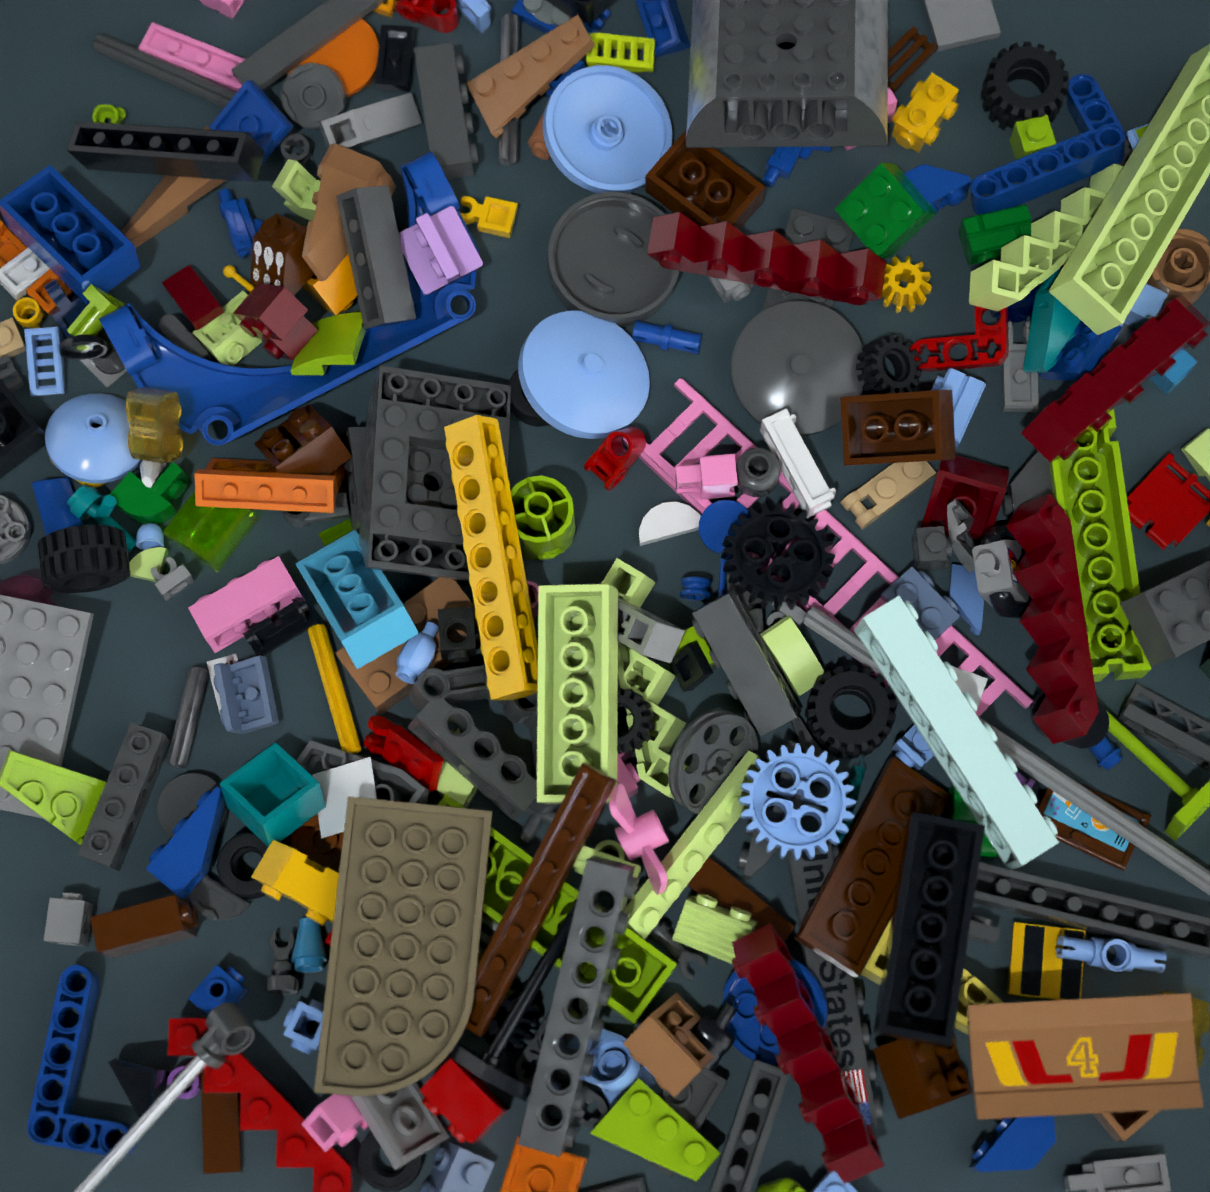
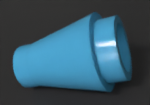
(309, 947)

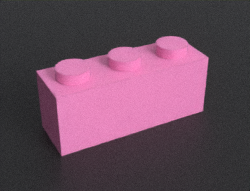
(243, 603)

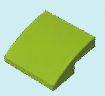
(333, 344)

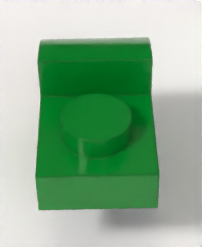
(153, 503)

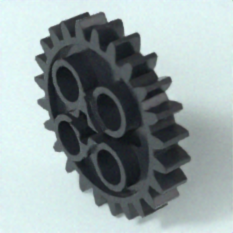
(800, 577)

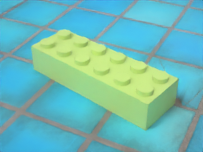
(576, 685)

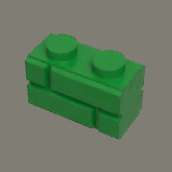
(987, 233)

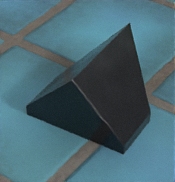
(140, 1083)

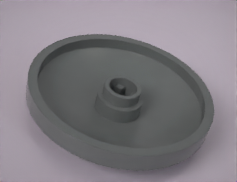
(799, 361)

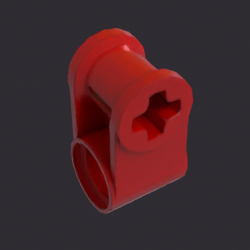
(427, 14)
(611, 460)

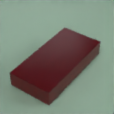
(193, 297)

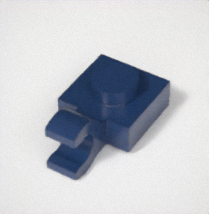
(67, 309)

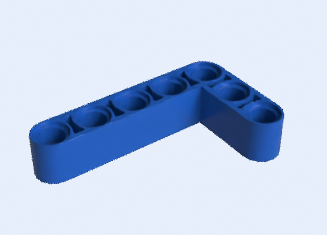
(1058, 157)
(69, 1072)

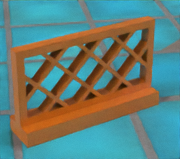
(260, 486)

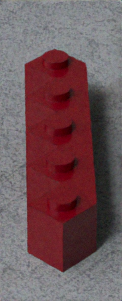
(766, 260)
(1116, 379)
(1055, 619)
(807, 1054)

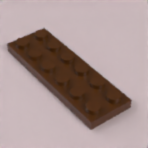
(864, 877)

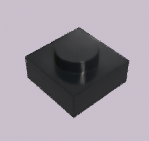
(691, 667)

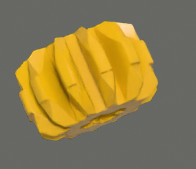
(916, 285)

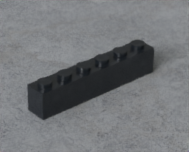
(166, 151)

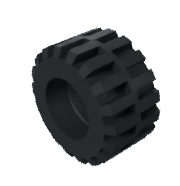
(1027, 64)
(83, 558)
(859, 684)

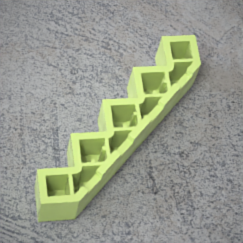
(1035, 258)
(648, 680)

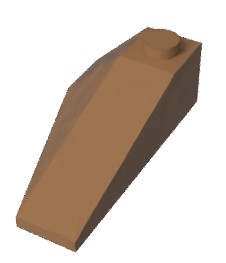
(339, 172)

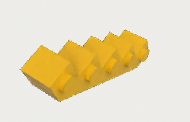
(294, 876)

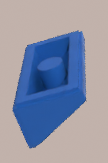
(664, 24)
(52, 503)

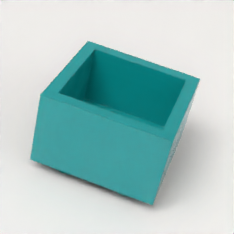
(272, 795)

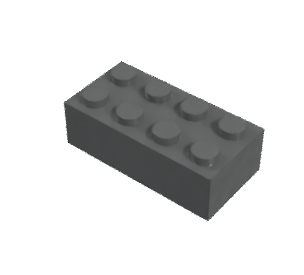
(1172, 615)

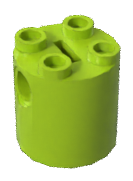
(543, 517)

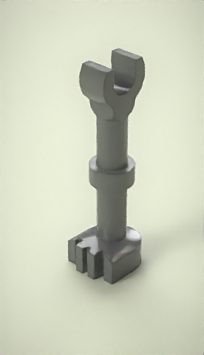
(682, 955)

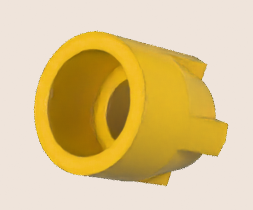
(27, 306)

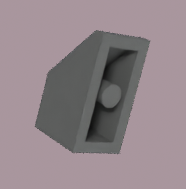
(1029, 485)

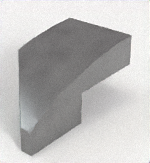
(960, 539)

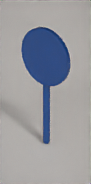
(714, 527)

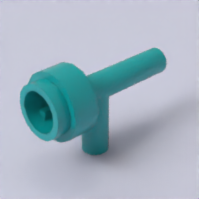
(86, 502)

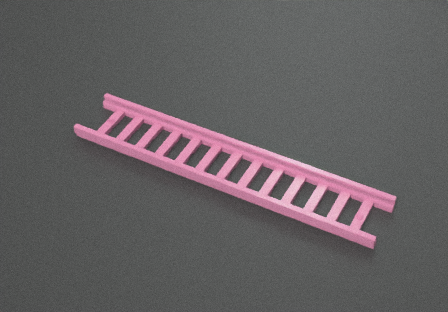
(652, 458)

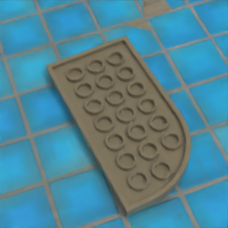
(401, 943)

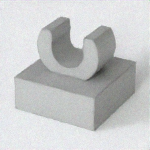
(172, 582)
(796, 615)

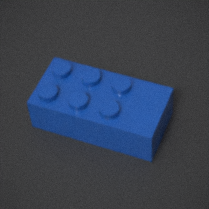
(68, 233)

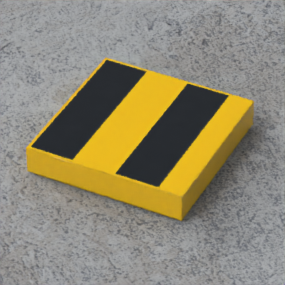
(1037, 970)

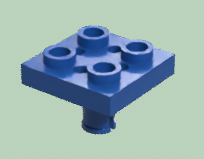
(1080, 354)

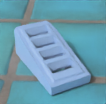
(33, 363)

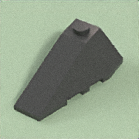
(390, 781)

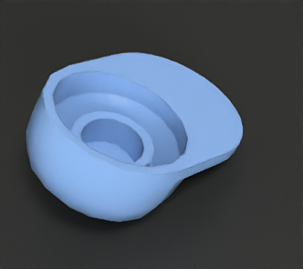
(613, 1064)

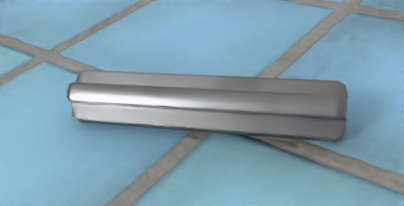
(187, 717)

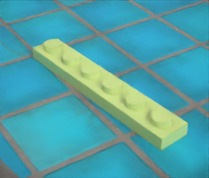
(692, 849)

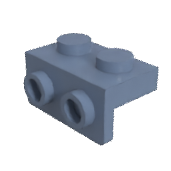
(933, 611)
(245, 695)
(457, 1170)

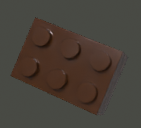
(703, 185)
(898, 427)

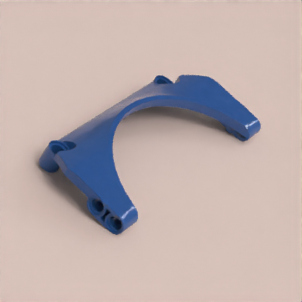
(255, 396)

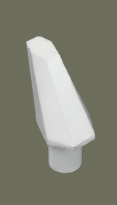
(151, 472)

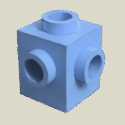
(297, 1023)

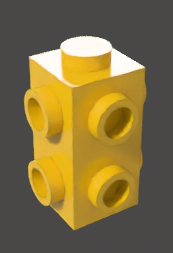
(920, 119)

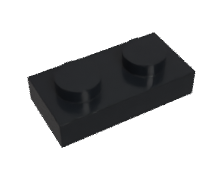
(394, 58)

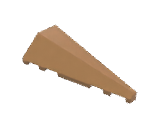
(166, 205)

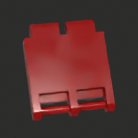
(1168, 503)

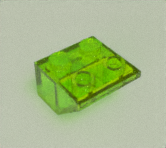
(209, 531)

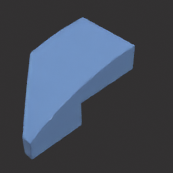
(965, 594)

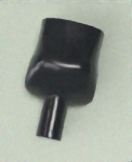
(716, 1035)

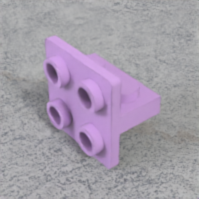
(439, 250)

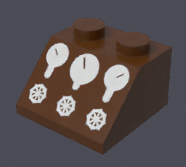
(278, 254)

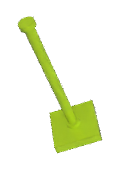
(1194, 800)

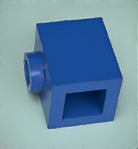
(219, 988)

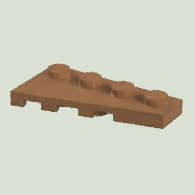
(518, 79)

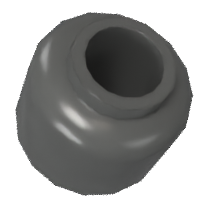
(757, 472)

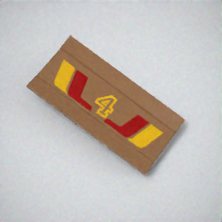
(1083, 1056)

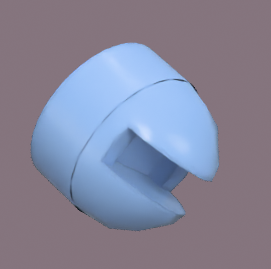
(149, 536)

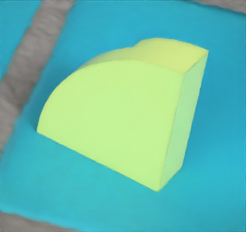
(143, 562)

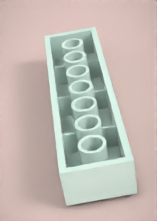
(955, 733)

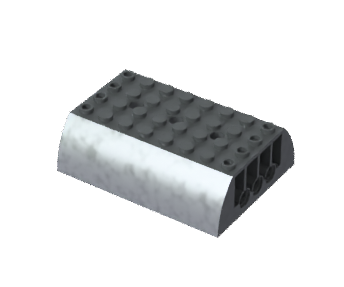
(815, 94)

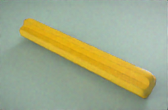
(334, 689)

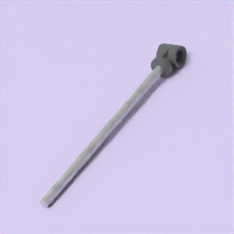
(227, 1035)

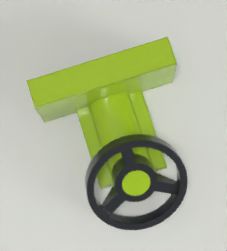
(88, 326)

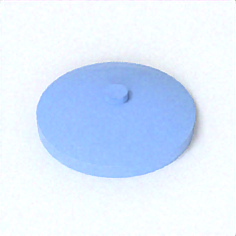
(606, 129)
(583, 374)

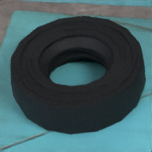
(381, 1180)

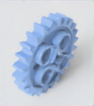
(804, 771)

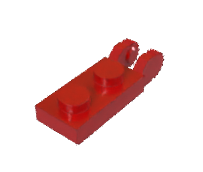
(404, 751)

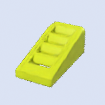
(619, 42)

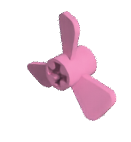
(639, 836)

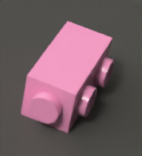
(334, 1122)

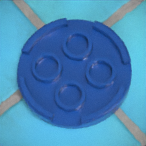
(752, 1038)

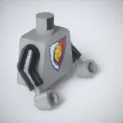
(994, 567)

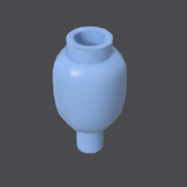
(417, 654)

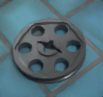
(712, 758)

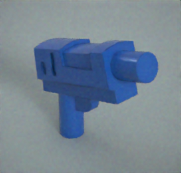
(784, 161)
(239, 223)

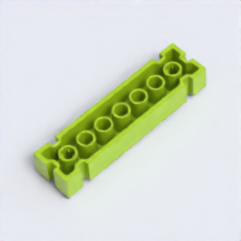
(1095, 500)

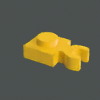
(493, 216)

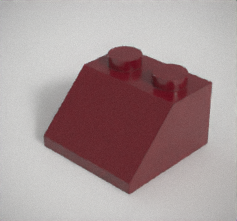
(976, 487)

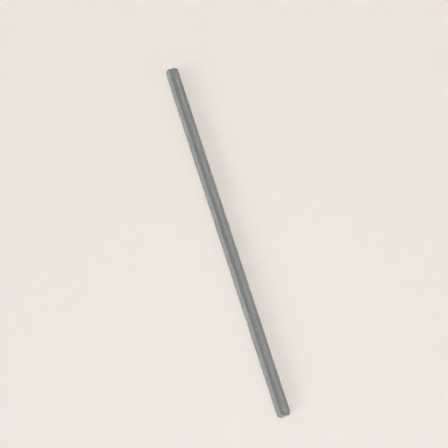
(1043, 771)

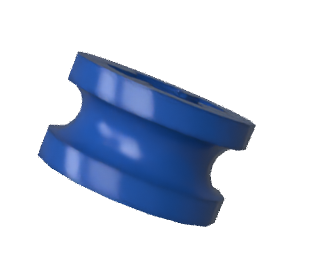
(695, 588)

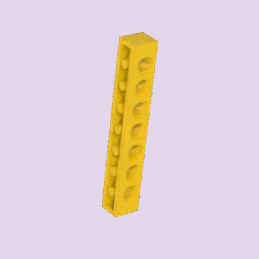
(493, 557)

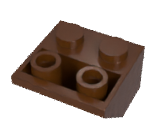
(303, 444)
(921, 1075)

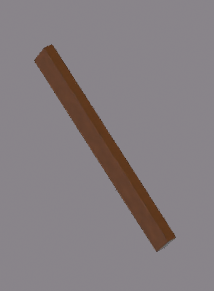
(537, 893)

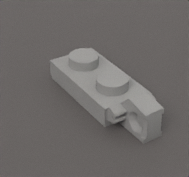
(1122, 1175)

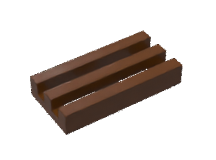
(920, 41)

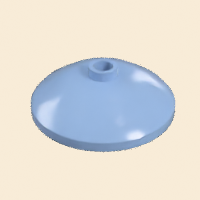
(86, 451)

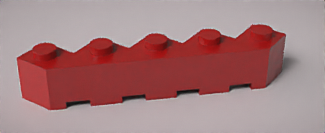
(265, 1109)

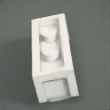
(796, 463)

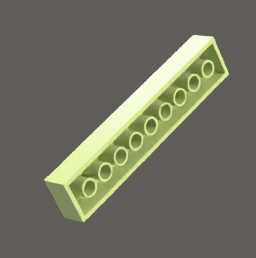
(1142, 205)

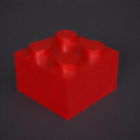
(462, 1101)

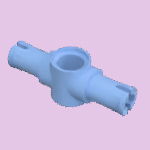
(1094, 954)

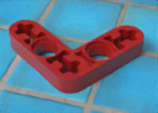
(983, 337)

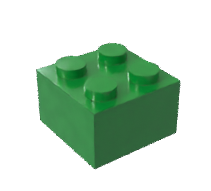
(885, 210)

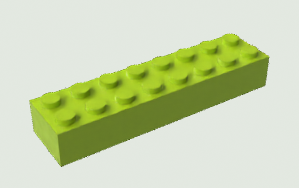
(641, 966)

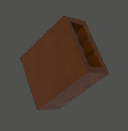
(144, 926)

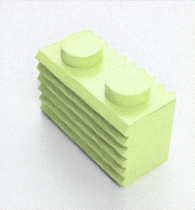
(712, 927)

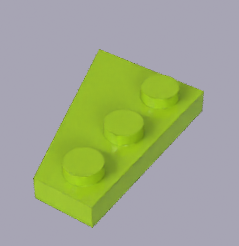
(53, 792)
(656, 1132)

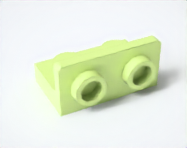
(225, 337)

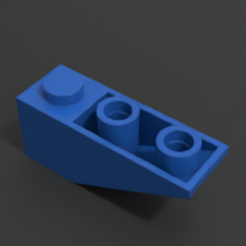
(190, 851)

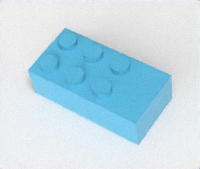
(356, 600)

